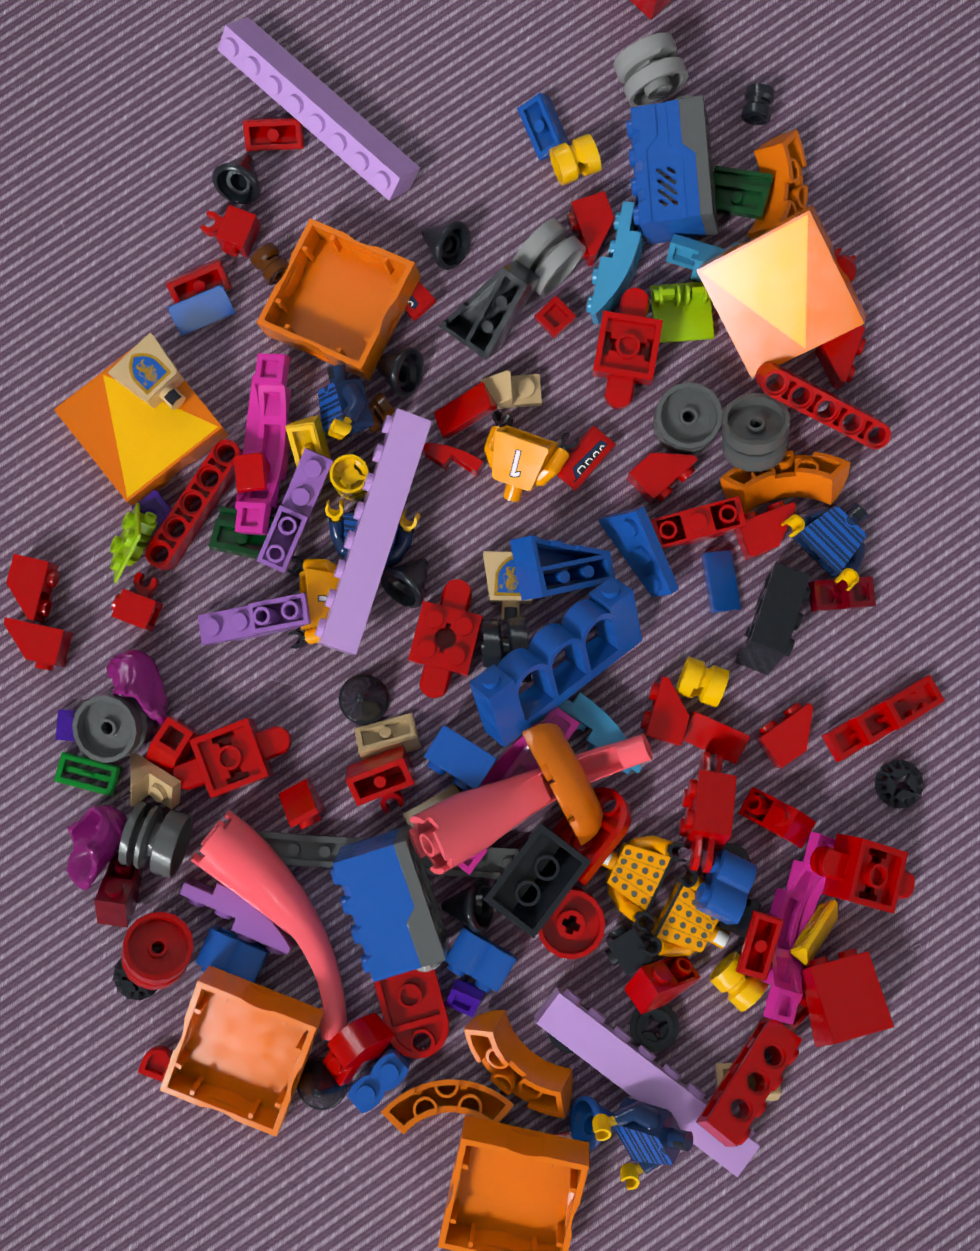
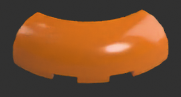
(784, 159)
(803, 476)
(570, 782)
(516, 1067)
(445, 1097)

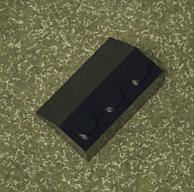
(536, 879)

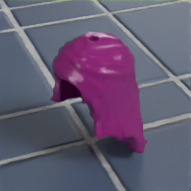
(138, 676)
(95, 843)

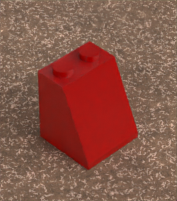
(844, 998)

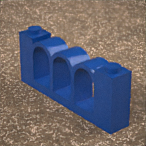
(496, 689)

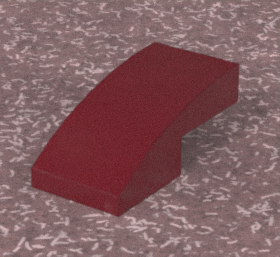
(830, 596)

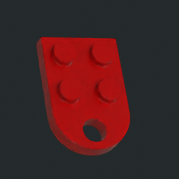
(613, 829)
(411, 1006)

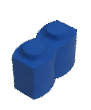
(726, 887)
(231, 954)
(480, 959)
(373, 1081)

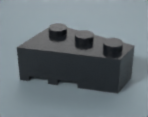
(493, 310)
(775, 619)

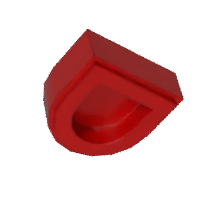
(155, 1062)

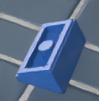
(542, 125)
(201, 310)
(721, 581)

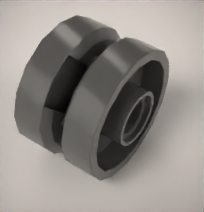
(755, 432)
(684, 436)
(111, 727)

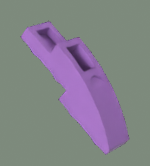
(295, 510)
(255, 619)
(249, 922)

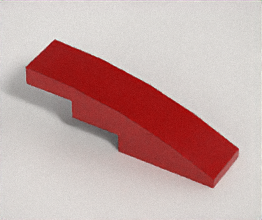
(883, 718)

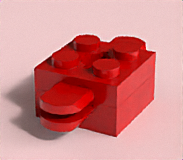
(627, 348)
(445, 638)
(232, 757)
(708, 811)
(863, 872)

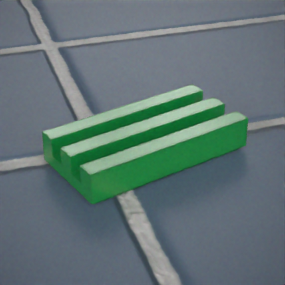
(113, 779)

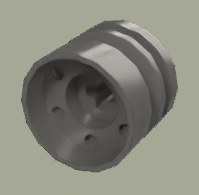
(150, 838)

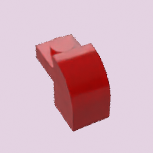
(356, 1044)

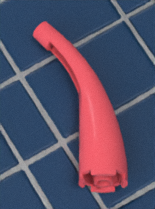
(480, 816)
(257, 874)

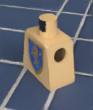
(150, 374)
(503, 582)

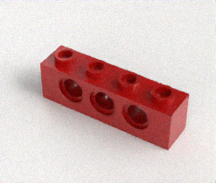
(717, 1114)

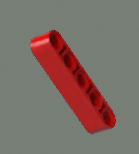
(835, 412)
(181, 511)

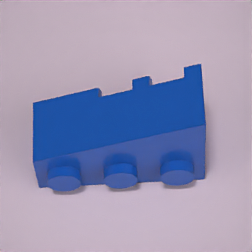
(557, 567)

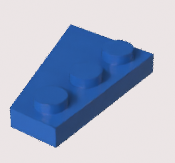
(640, 547)

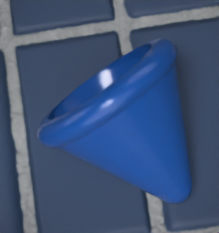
(581, 1119)

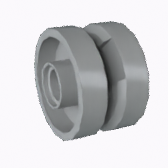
(650, 69)
(550, 255)

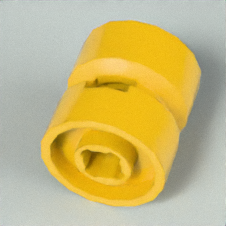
(576, 159)
(348, 476)
(702, 681)
(741, 989)

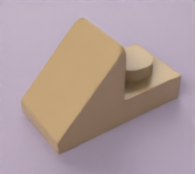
(514, 390)
(153, 781)

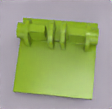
(684, 311)
(132, 540)

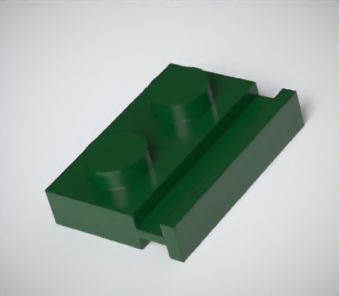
(741, 192)
(228, 541)

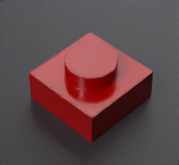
(555, 317)

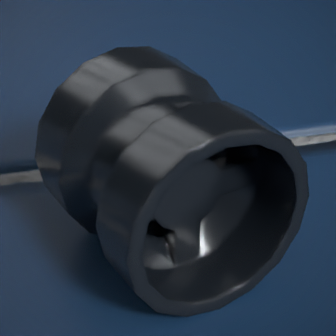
(758, 99)

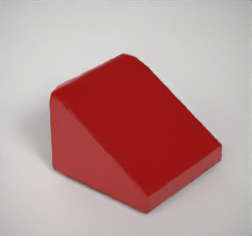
(251, 472)

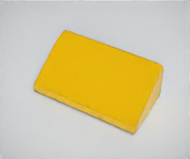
(307, 434)
(815, 932)

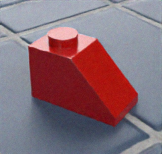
(40, 643)

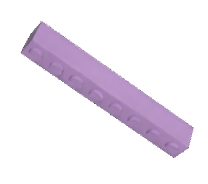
(318, 108)
(374, 531)
(636, 1072)

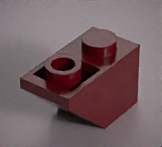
(118, 894)

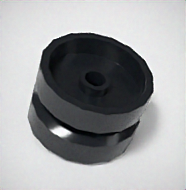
(496, 647)

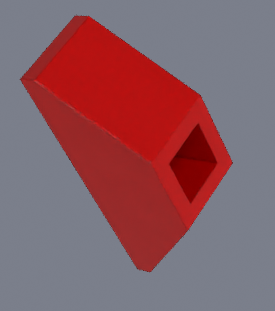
(699, 523)

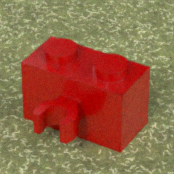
(381, 777)

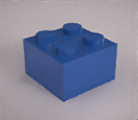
(460, 758)

